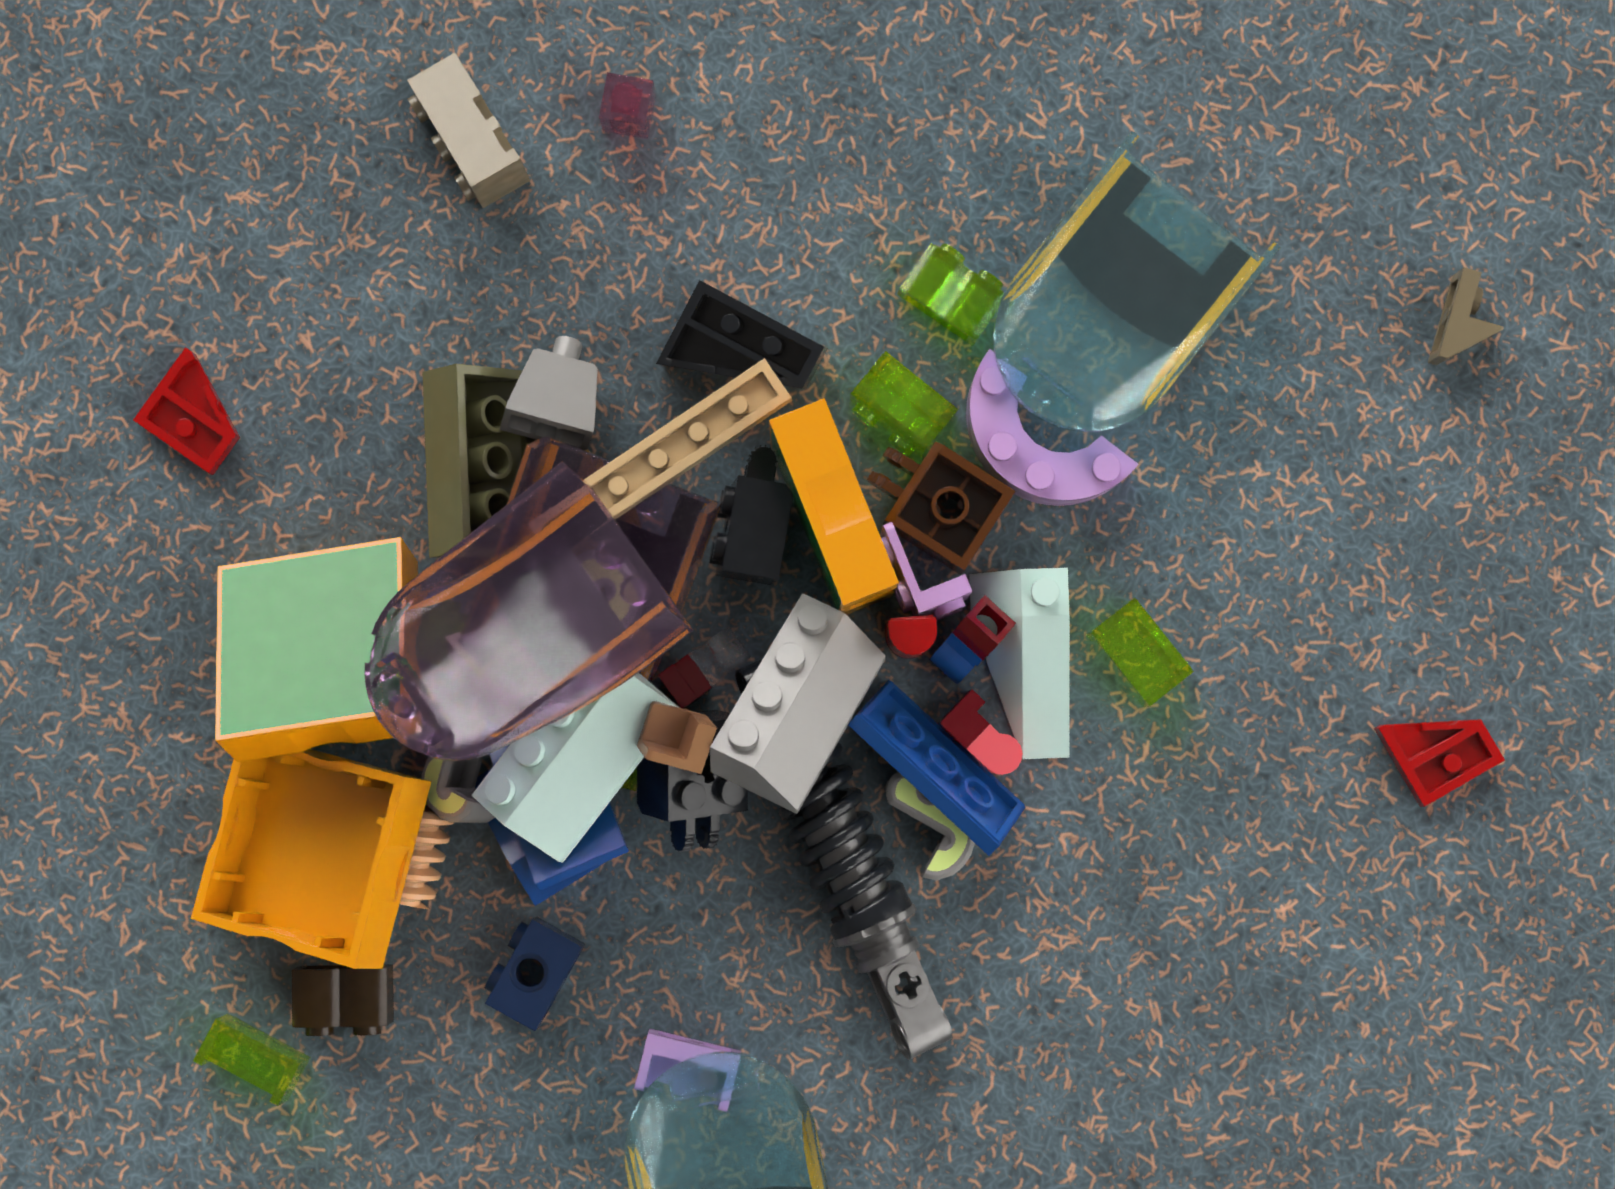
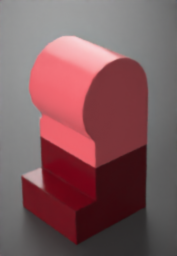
(991, 749)

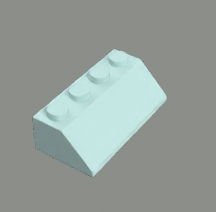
(569, 771)

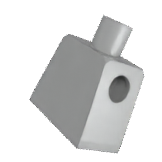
(554, 396)

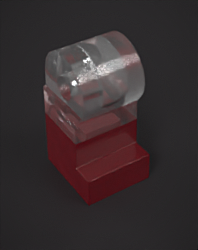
(704, 668)

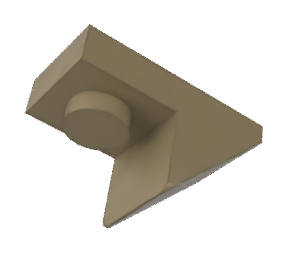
(1456, 328)

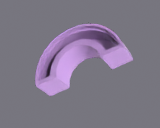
(1026, 466)

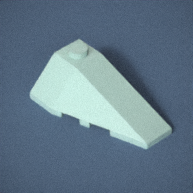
(1034, 656)

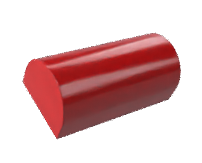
(910, 635)

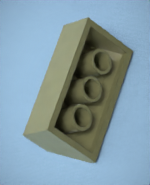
(466, 453)

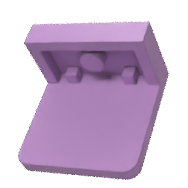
(941, 599)

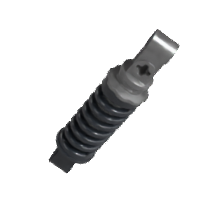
(868, 906)

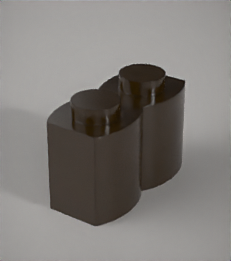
(342, 998)

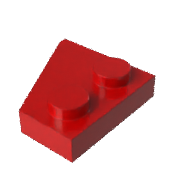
(189, 414)
(1439, 755)

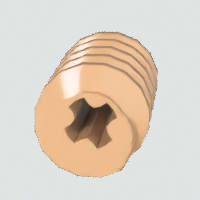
(423, 855)

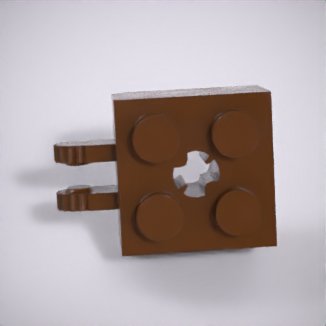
(938, 477)

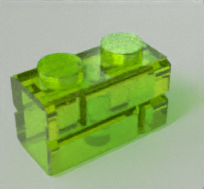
(901, 405)

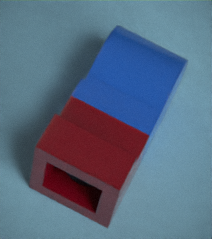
(971, 641)

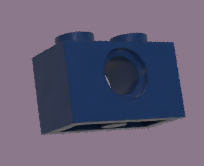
(531, 1001)

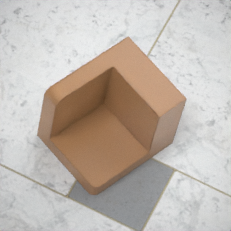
(676, 737)

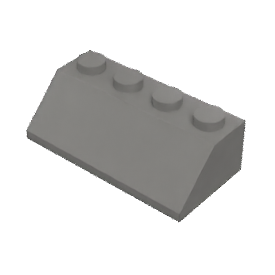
(796, 705)

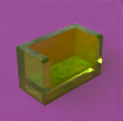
(1141, 652)
(253, 1057)

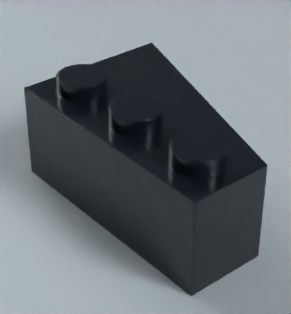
(730, 337)

